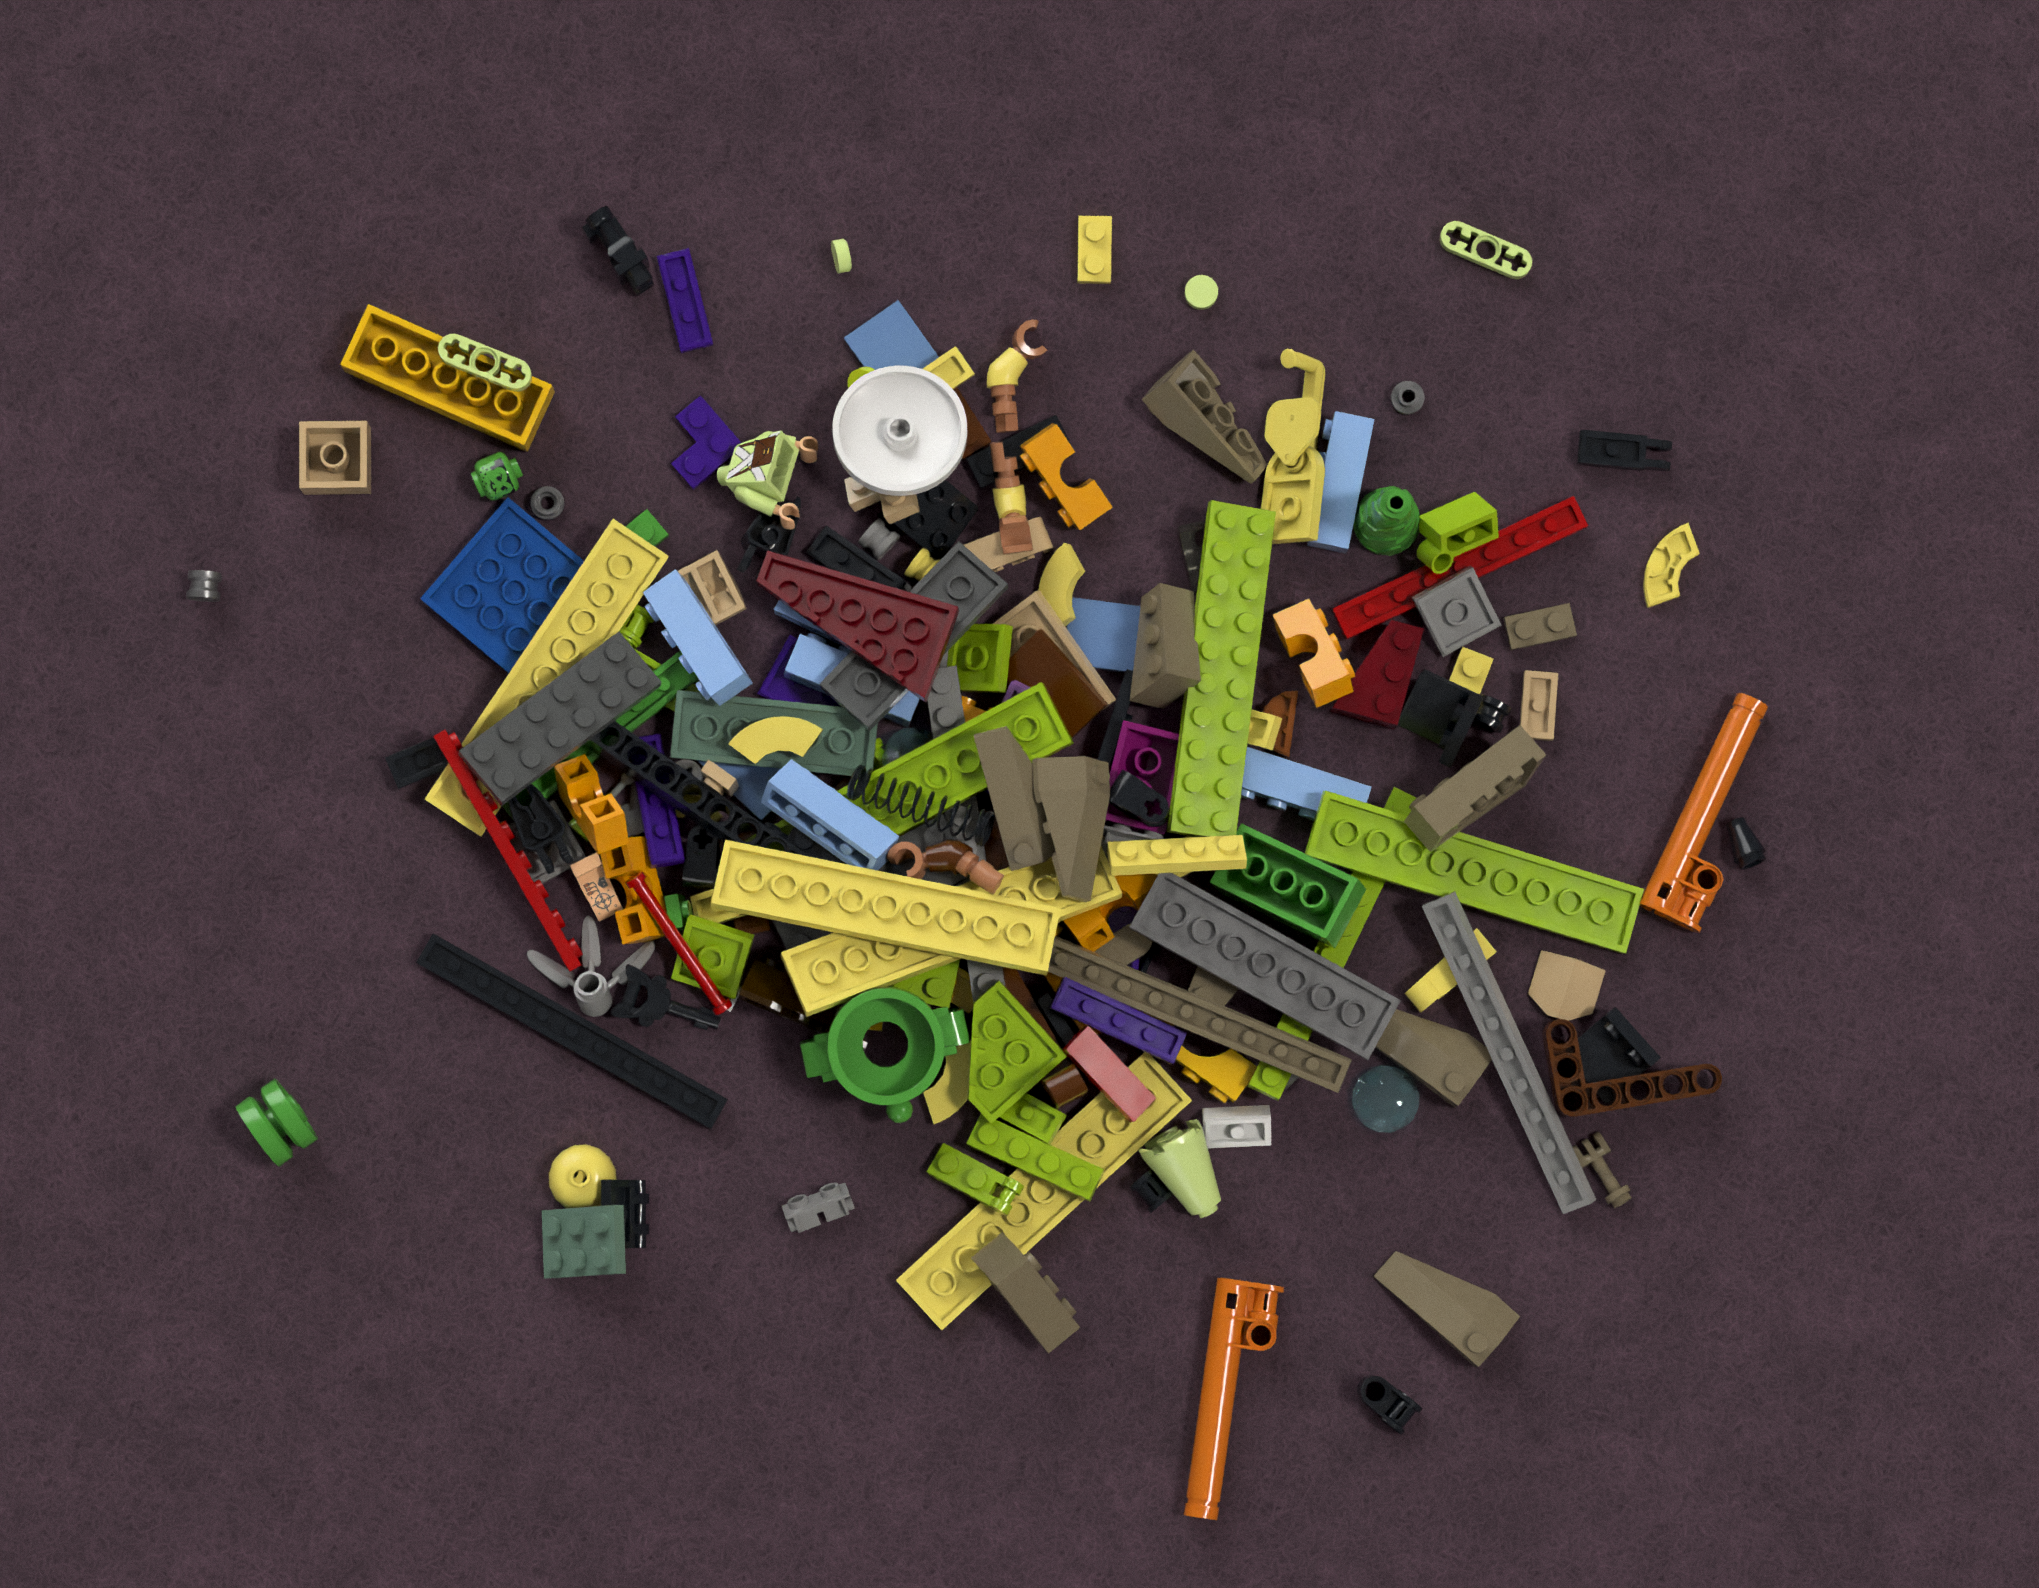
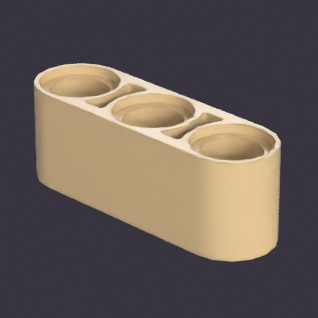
(990, 550)

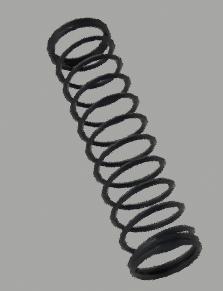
(981, 831)

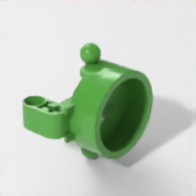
(842, 1058)

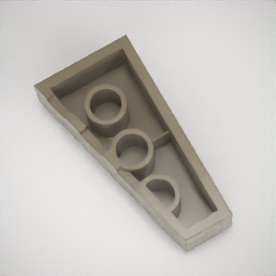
(1475, 789)

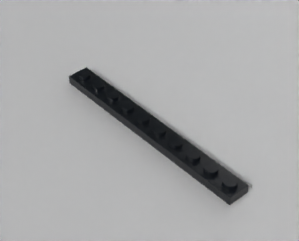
(572, 1031)

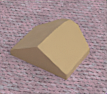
(714, 587)
(1565, 986)

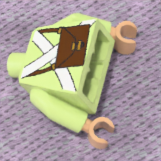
(763, 470)

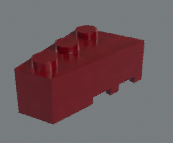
(1383, 677)

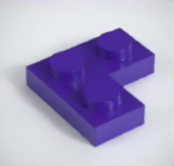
(712, 447)

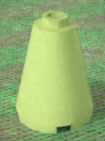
(1185, 1167)

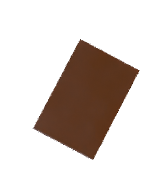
(1071, 692)

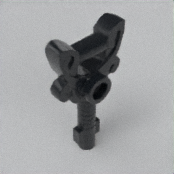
(658, 1002)

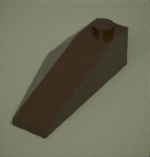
(774, 992)

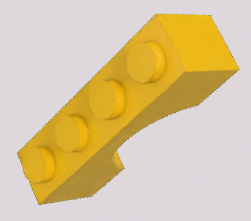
(1225, 1073)

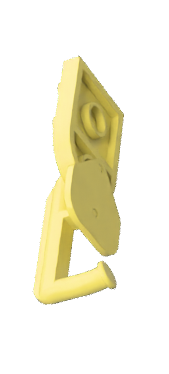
(1296, 469)

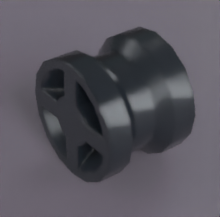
(1491, 714)

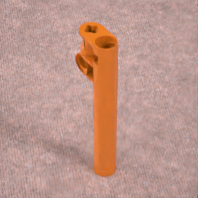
(1680, 861)
(1227, 1336)

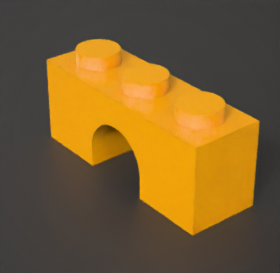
(1045, 454)
(1304, 630)
(595, 813)
(621, 863)
(1092, 928)

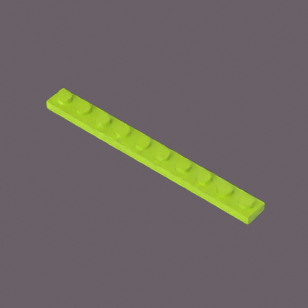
(1270, 1079)

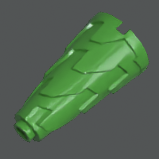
(1387, 521)

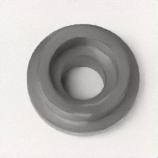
(1402, 406)
(547, 492)

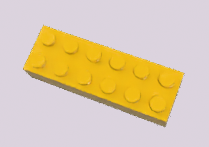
(408, 363)

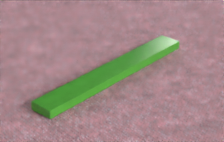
(672, 678)

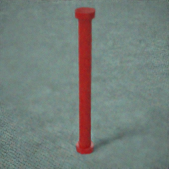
(679, 944)

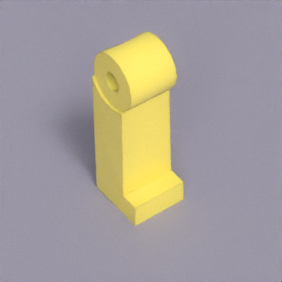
(1441, 979)

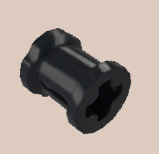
(1151, 1190)

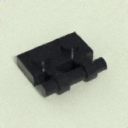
(634, 1198)

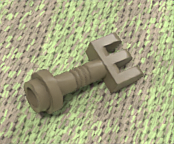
(1618, 1194)

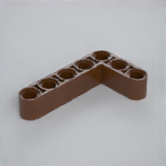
(1064, 1081)
(1621, 1086)

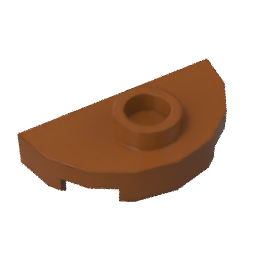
(1285, 708)

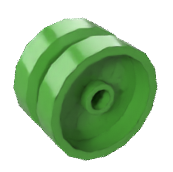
(281, 1119)

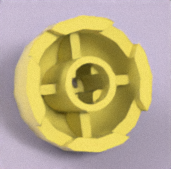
(588, 1163)

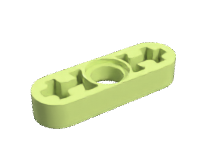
(1467, 231)
(459, 360)

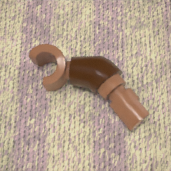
(947, 857)

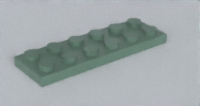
(705, 729)

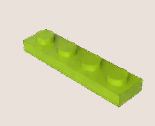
(1036, 1157)

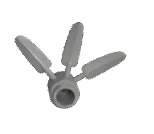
(590, 987)

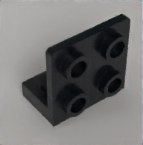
(940, 520)
(1440, 713)
(1613, 1051)

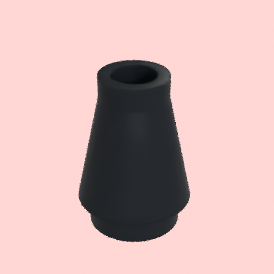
(1745, 845)

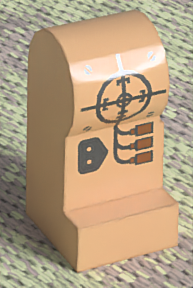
(596, 887)

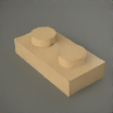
(1539, 704)
(719, 779)

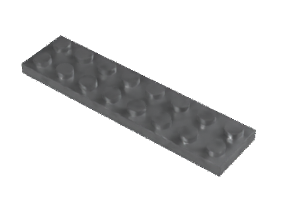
(1265, 964)

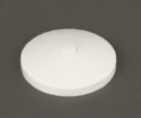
(899, 430)

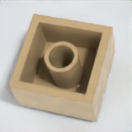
(334, 457)

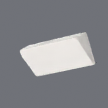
(1237, 1126)

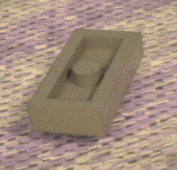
(1540, 626)

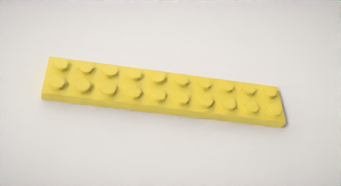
(580, 621)
(885, 907)
(843, 966)
(947, 1277)

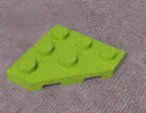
(1006, 1052)

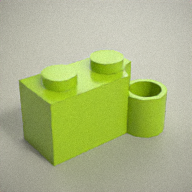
(1455, 530)

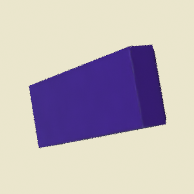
(685, 300)

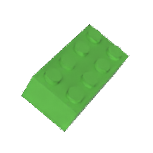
(1292, 887)

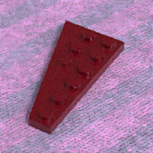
(881, 624)

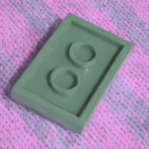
(583, 1241)

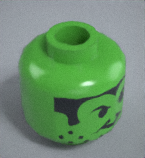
(496, 476)

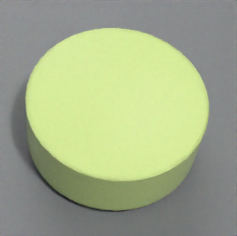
(841, 255)
(1201, 292)

